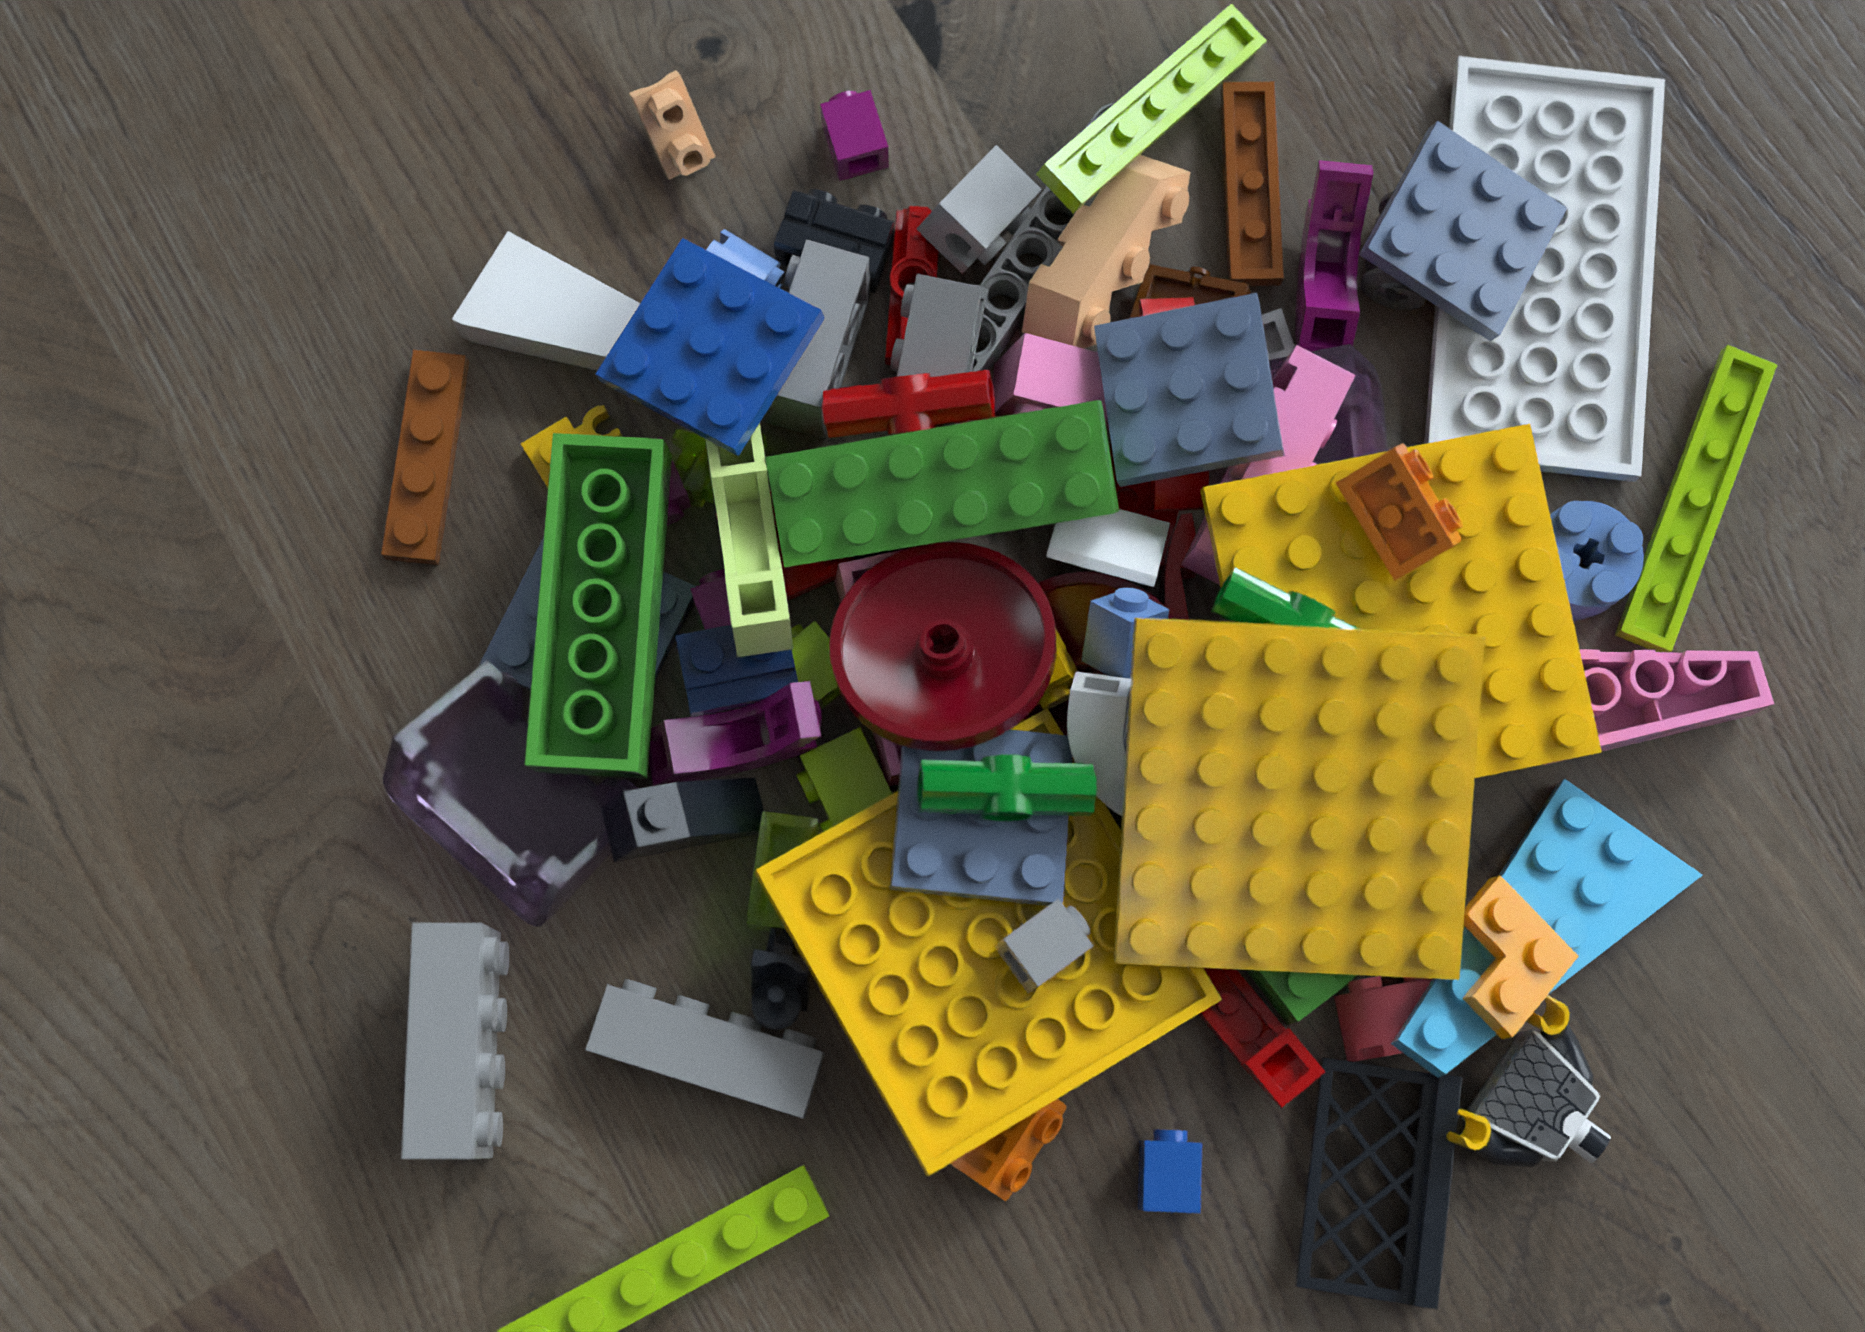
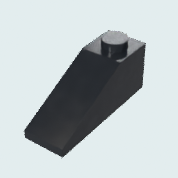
(681, 816)

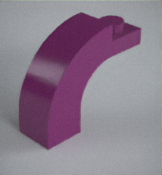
(1329, 256)
(736, 739)

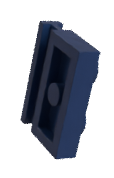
(720, 679)

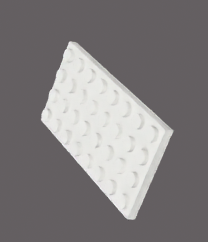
(1582, 326)

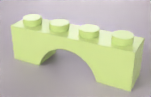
(750, 549)

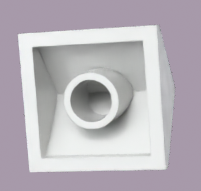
(1112, 544)

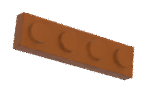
(1251, 183)
(425, 457)

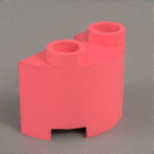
(1374, 1015)

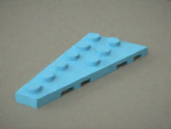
(1585, 879)

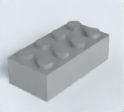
(454, 1042)

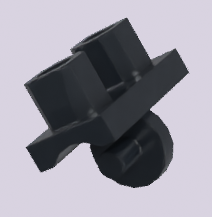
(779, 982)

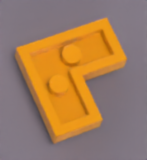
(1526, 954)

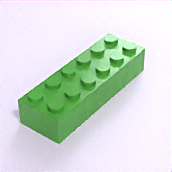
(943, 484)
(599, 606)

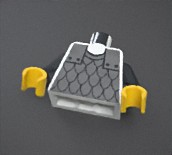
(1536, 1099)

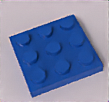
(710, 346)

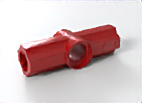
(911, 256)
(908, 403)

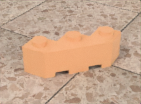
(1104, 251)

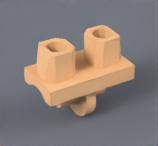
(673, 126)

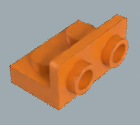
(1401, 510)
(1006, 1159)

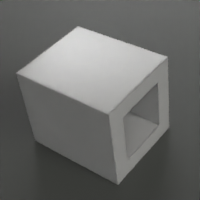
(1045, 944)

